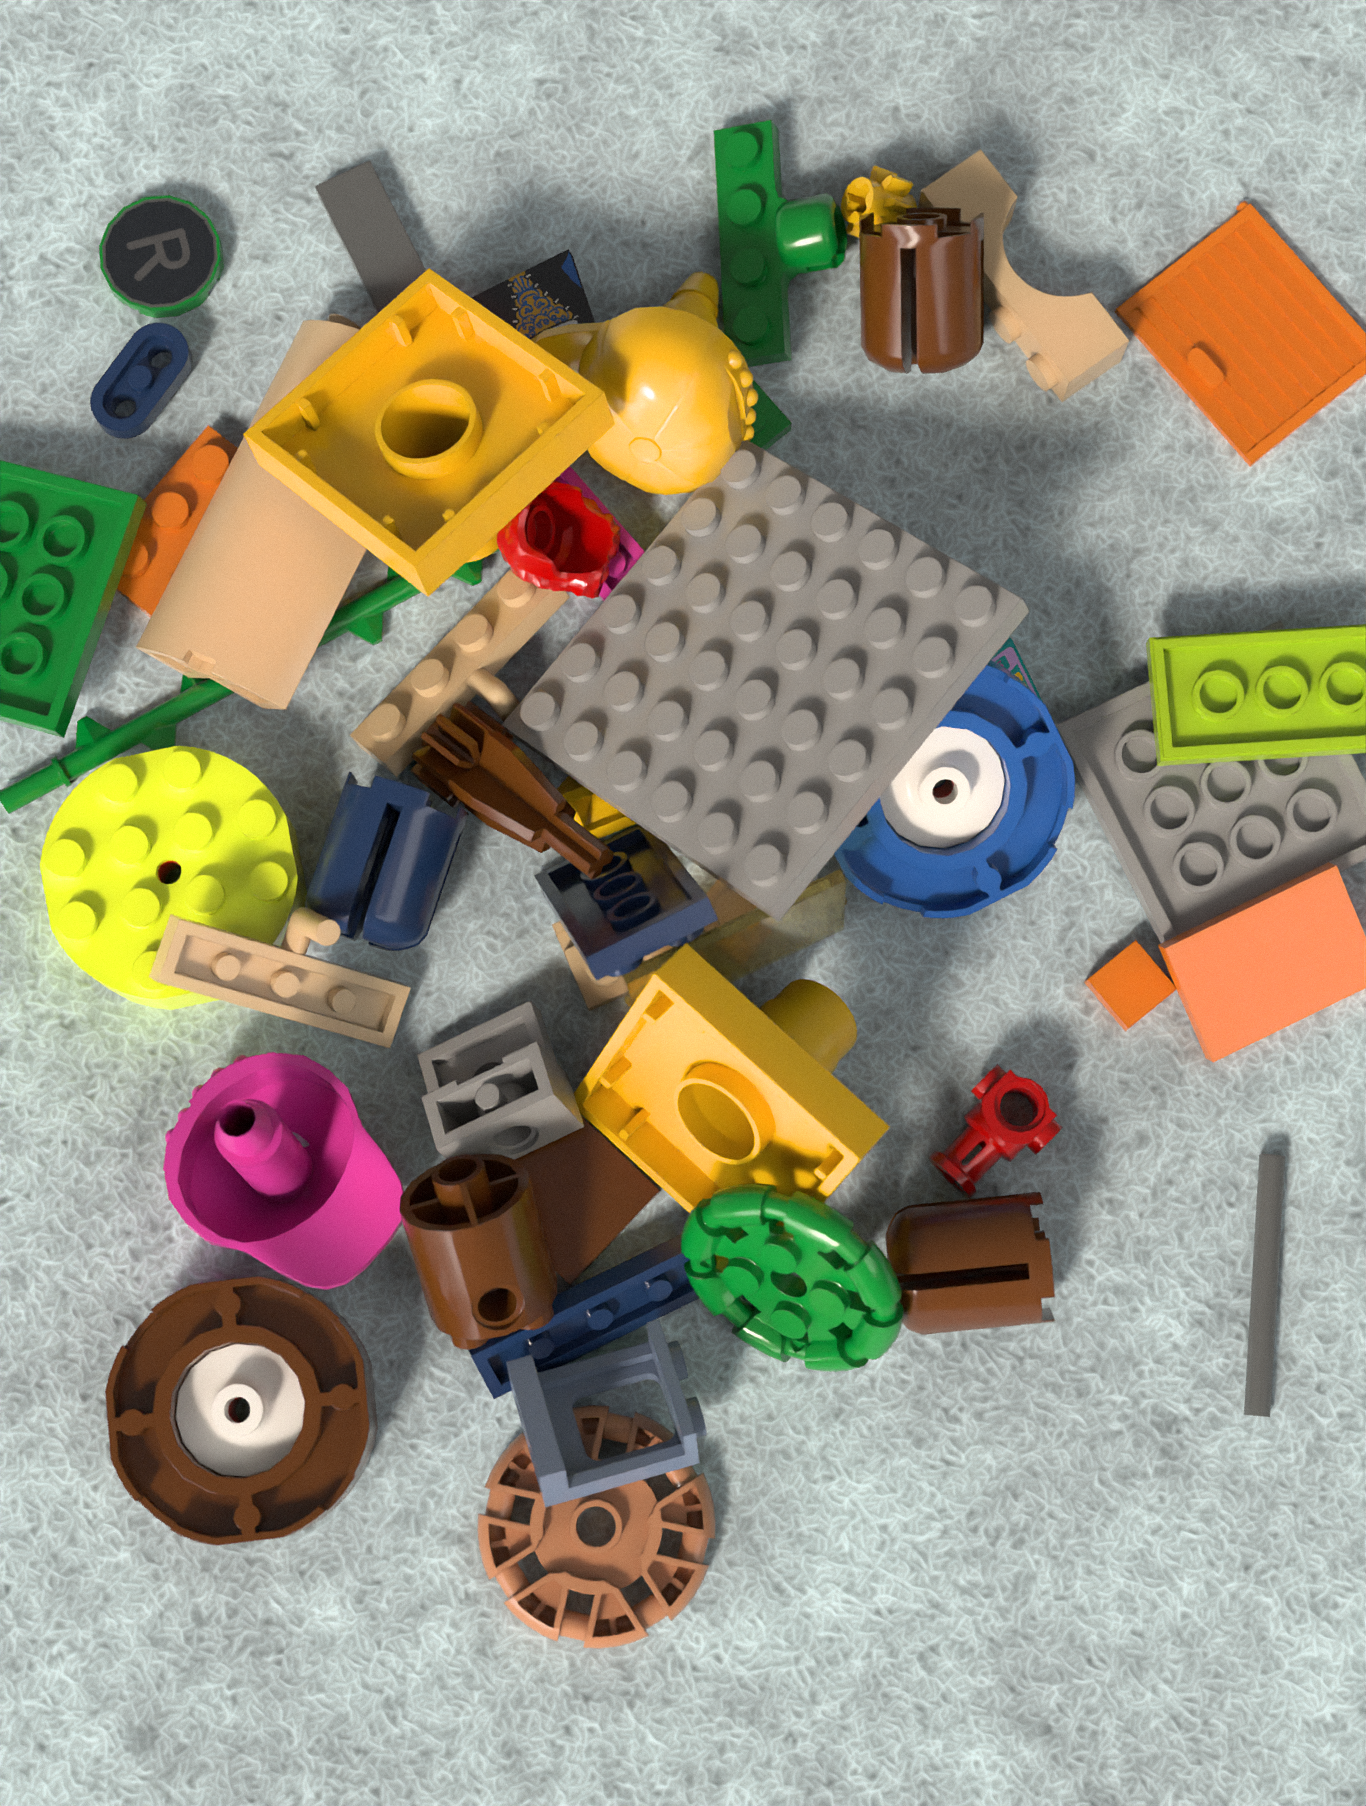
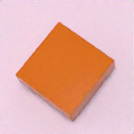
(1130, 985)

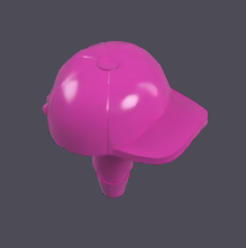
(257, 1190)

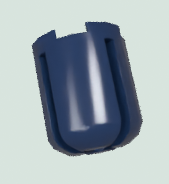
(384, 863)

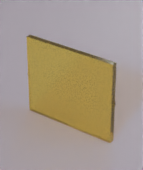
(757, 938)

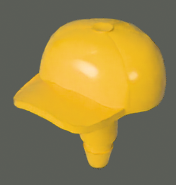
(671, 387)

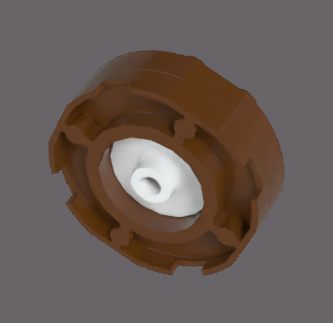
(178, 1422)

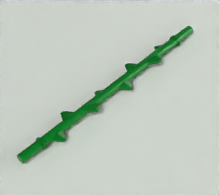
(158, 725)

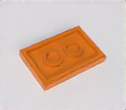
(1269, 962)

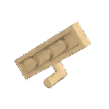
(459, 670)
(282, 978)

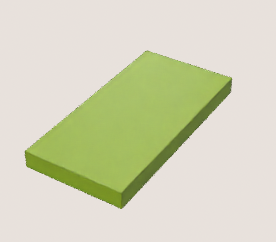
(1258, 694)

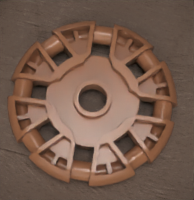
(601, 1568)

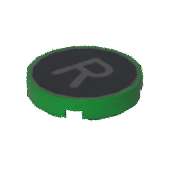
(161, 256)

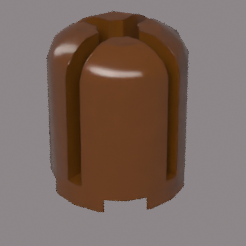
(922, 290)
(971, 1264)

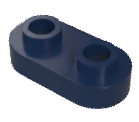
(136, 380)

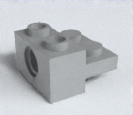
(498, 1088)

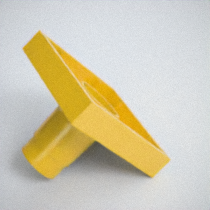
(430, 431)
(730, 1091)

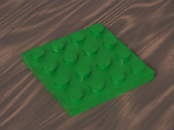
(58, 577)

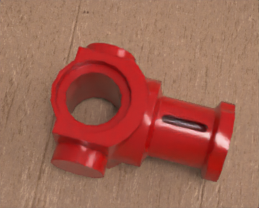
(993, 1132)

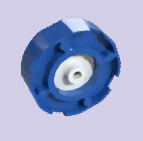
(987, 822)

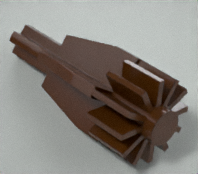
(479, 765)

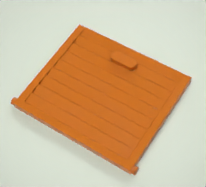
(1248, 334)

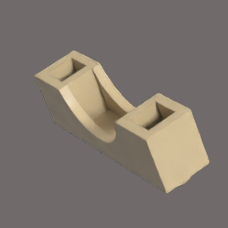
(1063, 336)

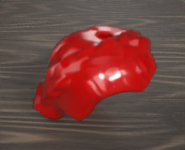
(561, 542)

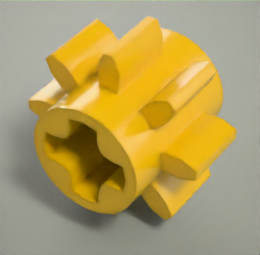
(882, 194)

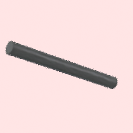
(1264, 1285)

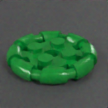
(845, 1285)

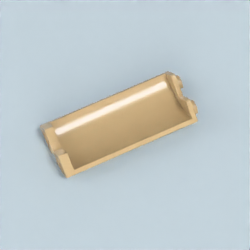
(259, 566)

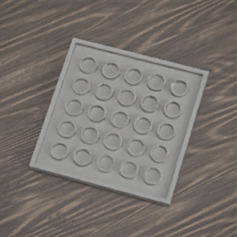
(764, 674)

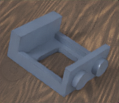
(552, 1433)

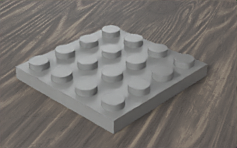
(1210, 832)

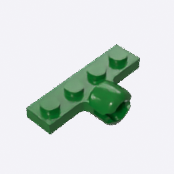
(766, 240)

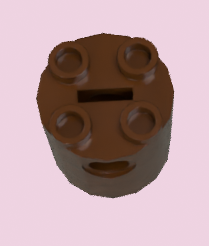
(479, 1248)

